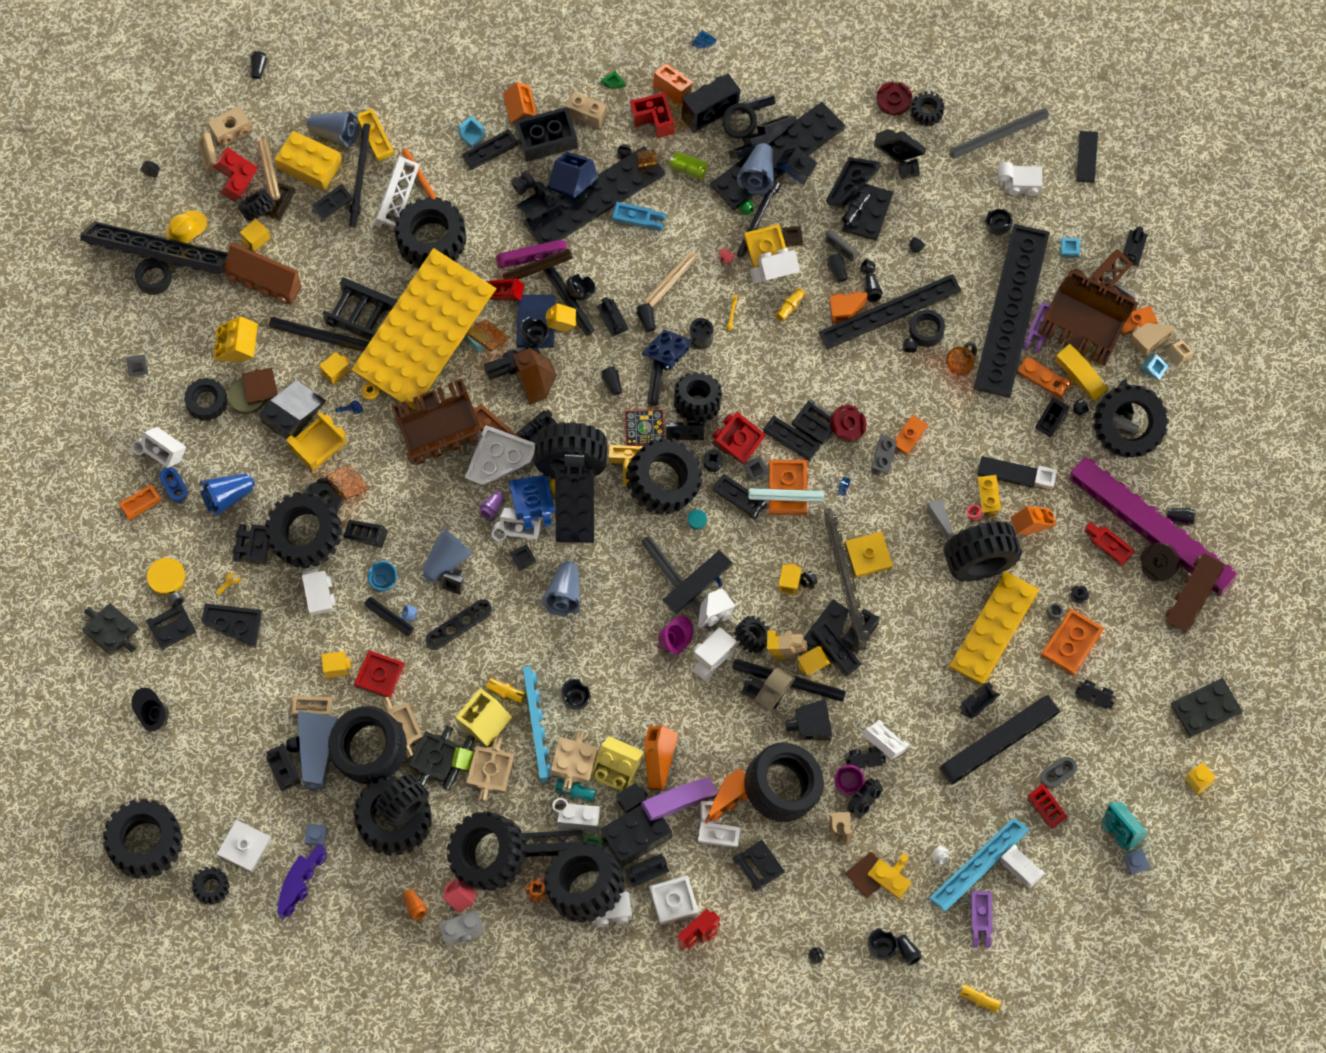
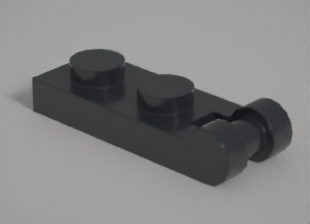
(738, 496)

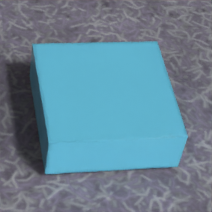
(1070, 247)

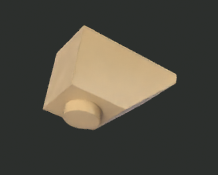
(1150, 337)

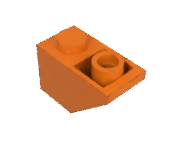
(846, 306)
(1033, 520)

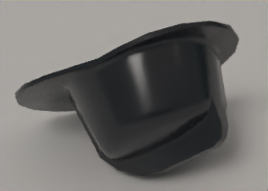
(149, 709)

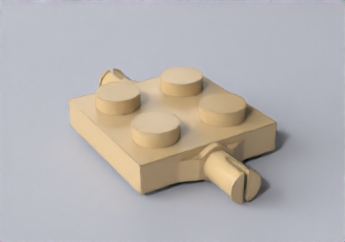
(405, 717)
(573, 760)
(490, 769)

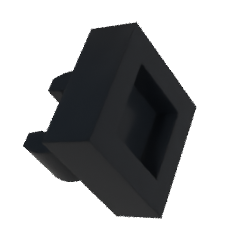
(453, 581)

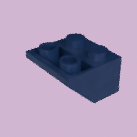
(572, 174)

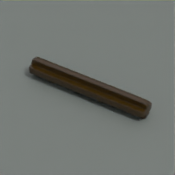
(539, 265)

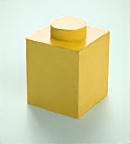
(254, 235)
(561, 317)
(335, 368)
(789, 579)
(813, 661)
(335, 664)
(1200, 778)

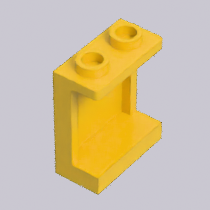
(317, 442)

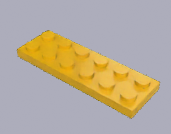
(994, 628)

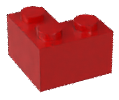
(653, 110)
(238, 172)

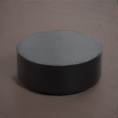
(150, 168)

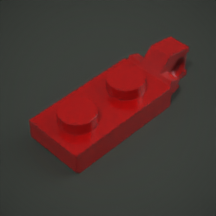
(1109, 543)

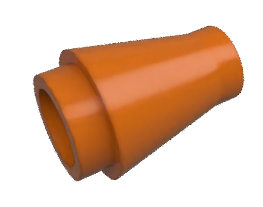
(415, 906)

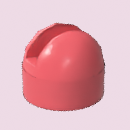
(727, 255)
(977, 510)

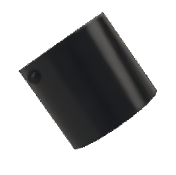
(701, 333)

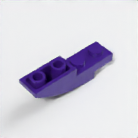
(294, 887)

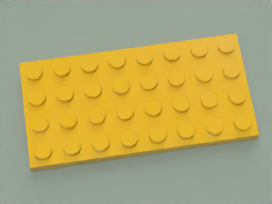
(423, 329)

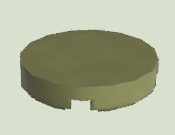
(238, 399)

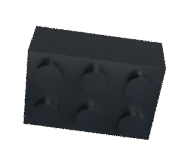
(709, 102)
(546, 134)
(635, 835)

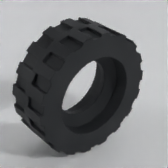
(197, 388)

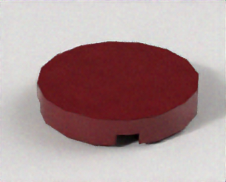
(894, 98)
(848, 423)

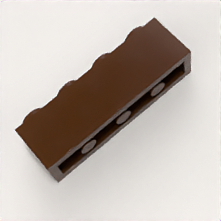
(1195, 593)

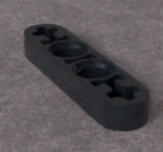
(458, 624)

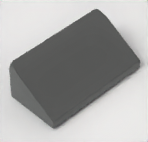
(841, 245)

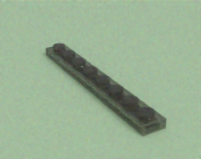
(848, 585)

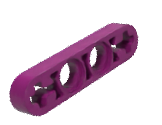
(529, 254)

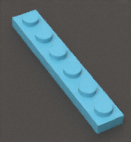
(538, 732)
(978, 864)

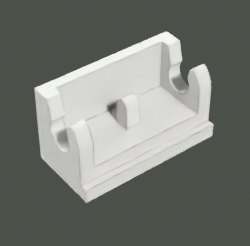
(1021, 867)

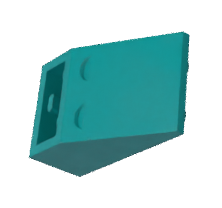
(1123, 826)

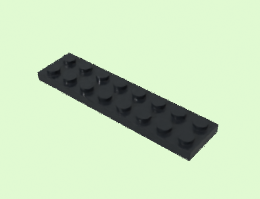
(805, 133)
(611, 186)
(155, 247)

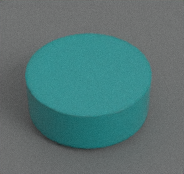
(697, 519)

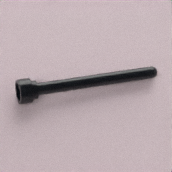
(759, 214)

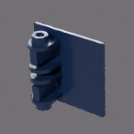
(667, 348)

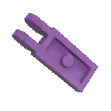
(1035, 326)
(981, 916)

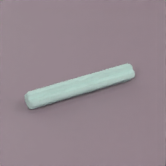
(786, 495)

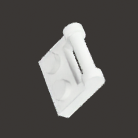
(885, 740)

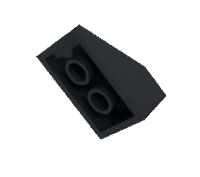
(291, 410)

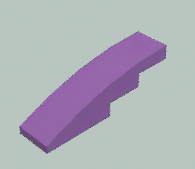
(679, 798)

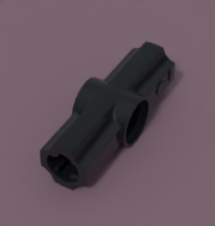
(504, 364)

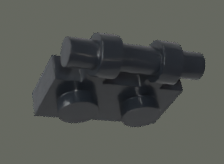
(257, 545)

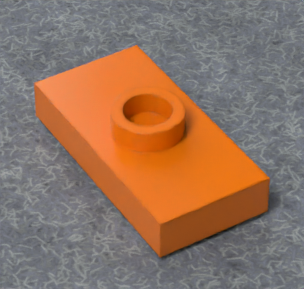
(1139, 318)
(910, 434)
(140, 502)

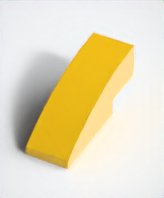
(1081, 372)

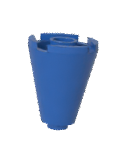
(225, 491)

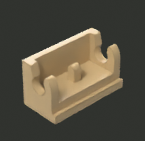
(840, 824)

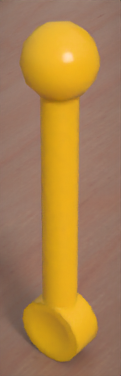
(729, 326)

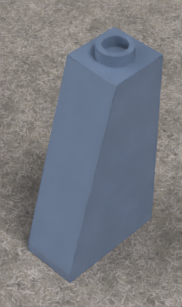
(315, 758)

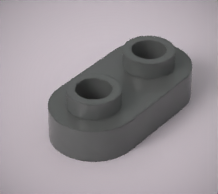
(1058, 773)

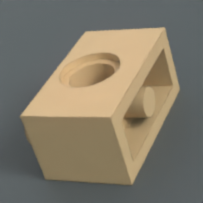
(587, 110)
(233, 117)

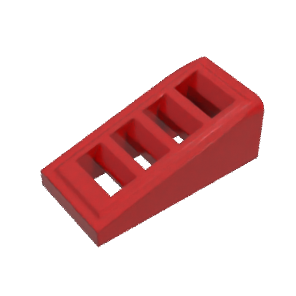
(514, 286)
(1041, 810)

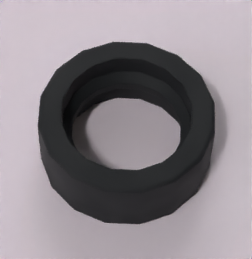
(753, 120)
(152, 289)
(927, 315)

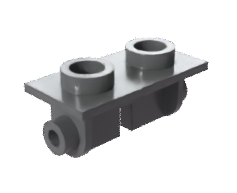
(883, 455)

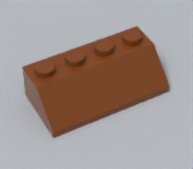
(262, 274)

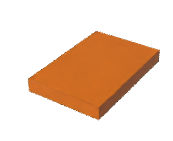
(788, 476)
(1072, 641)

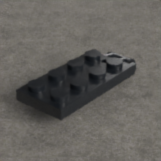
(574, 501)

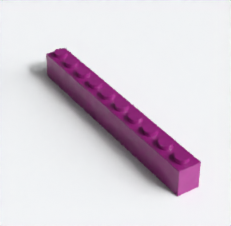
(1143, 518)

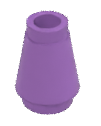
(491, 506)

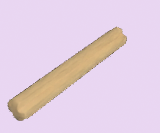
(268, 169)
(671, 278)

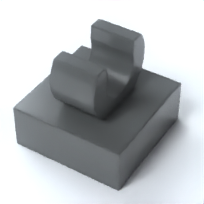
(137, 365)

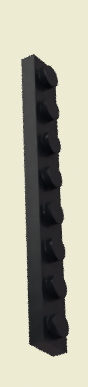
(889, 311)

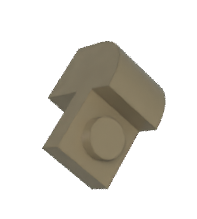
(774, 687)

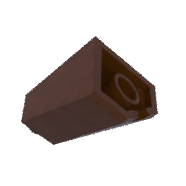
(534, 374)

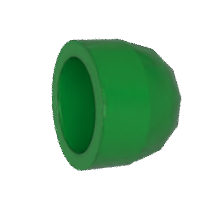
(746, 207)

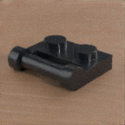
(812, 425)
(173, 631)
(764, 862)

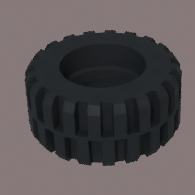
(427, 212)
(1156, 421)
(571, 437)
(680, 460)
(283, 517)
(982, 551)
(125, 821)
(385, 840)
(465, 842)
(595, 900)

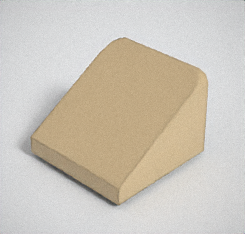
(1179, 352)

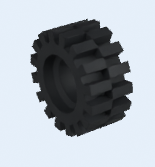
(923, 117)
(256, 205)
(743, 634)
(202, 877)

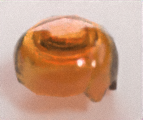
(960, 360)

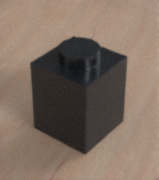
(631, 797)

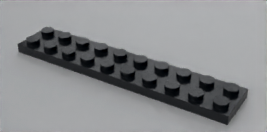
(1011, 311)

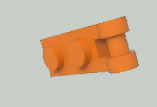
(1044, 377)

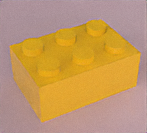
(308, 160)

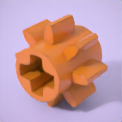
(535, 895)

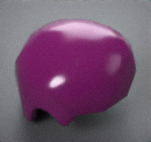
(849, 779)

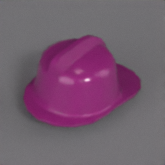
(676, 635)

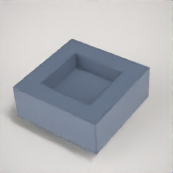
(315, 834)
(1136, 862)

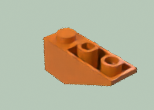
(659, 750)
(728, 796)

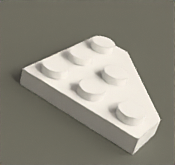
(498, 456)

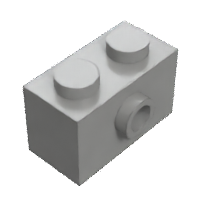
(461, 929)

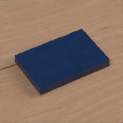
(534, 307)

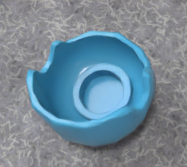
(382, 576)

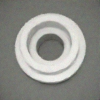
(940, 855)

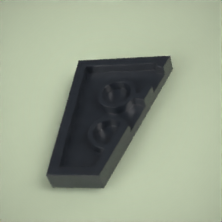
(851, 180)
(836, 616)
(235, 622)

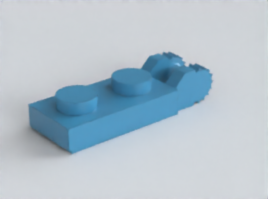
(637, 216)

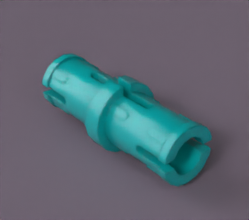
(576, 791)

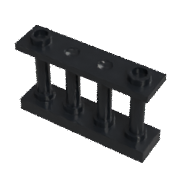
(365, 295)

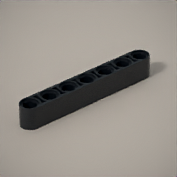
(999, 739)

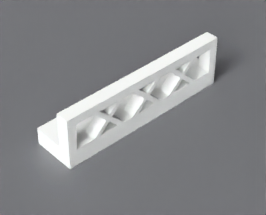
(389, 193)

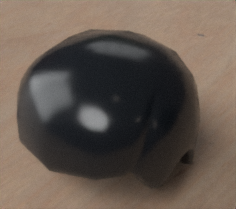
(998, 221)
(580, 287)
(534, 331)
(575, 694)
(882, 944)

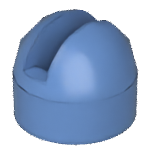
(409, 613)

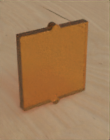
(487, 335)
(347, 482)

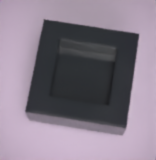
(523, 557)

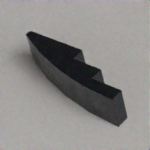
(766, 133)

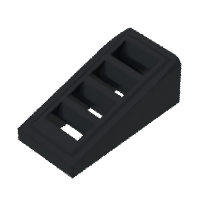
(377, 535)

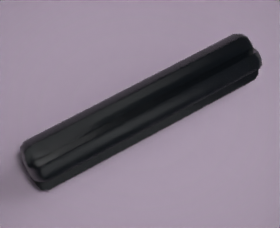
(655, 383)
(389, 616)

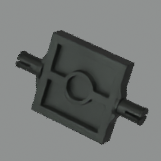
(110, 629)
(434, 756)

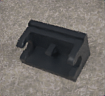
(332, 202)
(871, 623)
(282, 767)

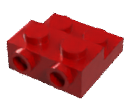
(738, 437)
(702, 927)

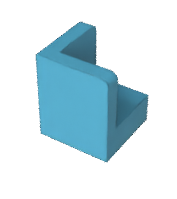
(471, 131)

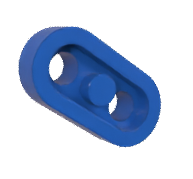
(174, 485)

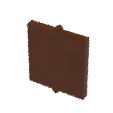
(259, 385)
(859, 876)

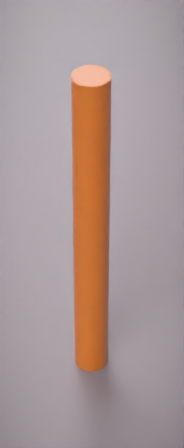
(420, 176)

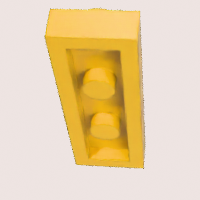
(377, 138)

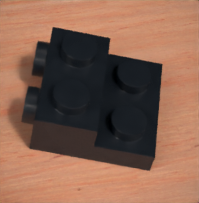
(898, 145)

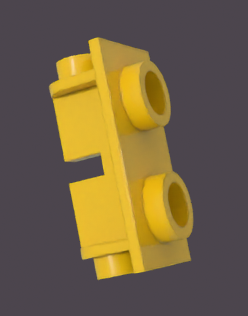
(989, 494)

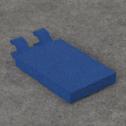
(532, 499)

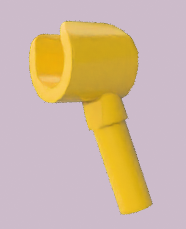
(229, 581)

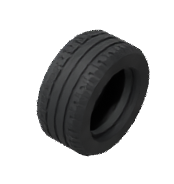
(348, 726)
(804, 767)

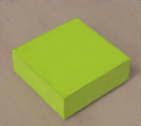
(462, 759)

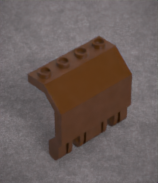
(1088, 314)
(439, 425)

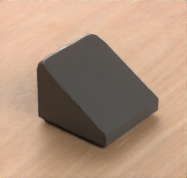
(756, 468)

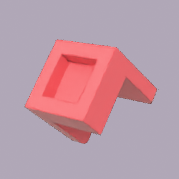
(459, 895)

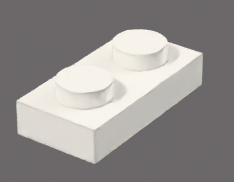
(719, 835)

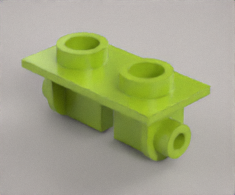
(689, 165)

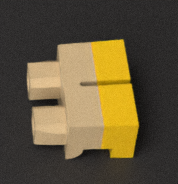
(785, 646)

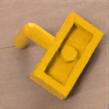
(623, 455)
(890, 877)

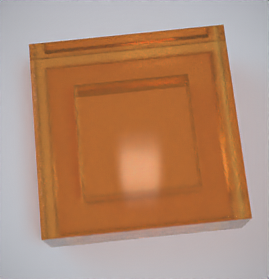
(646, 158)

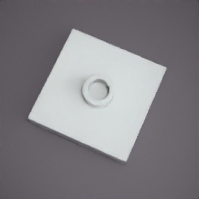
(244, 846)
(674, 900)

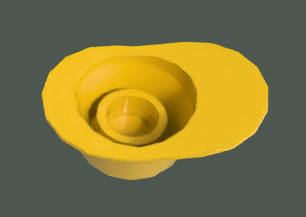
(186, 226)

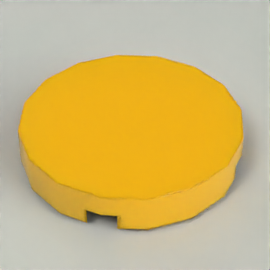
(166, 576)

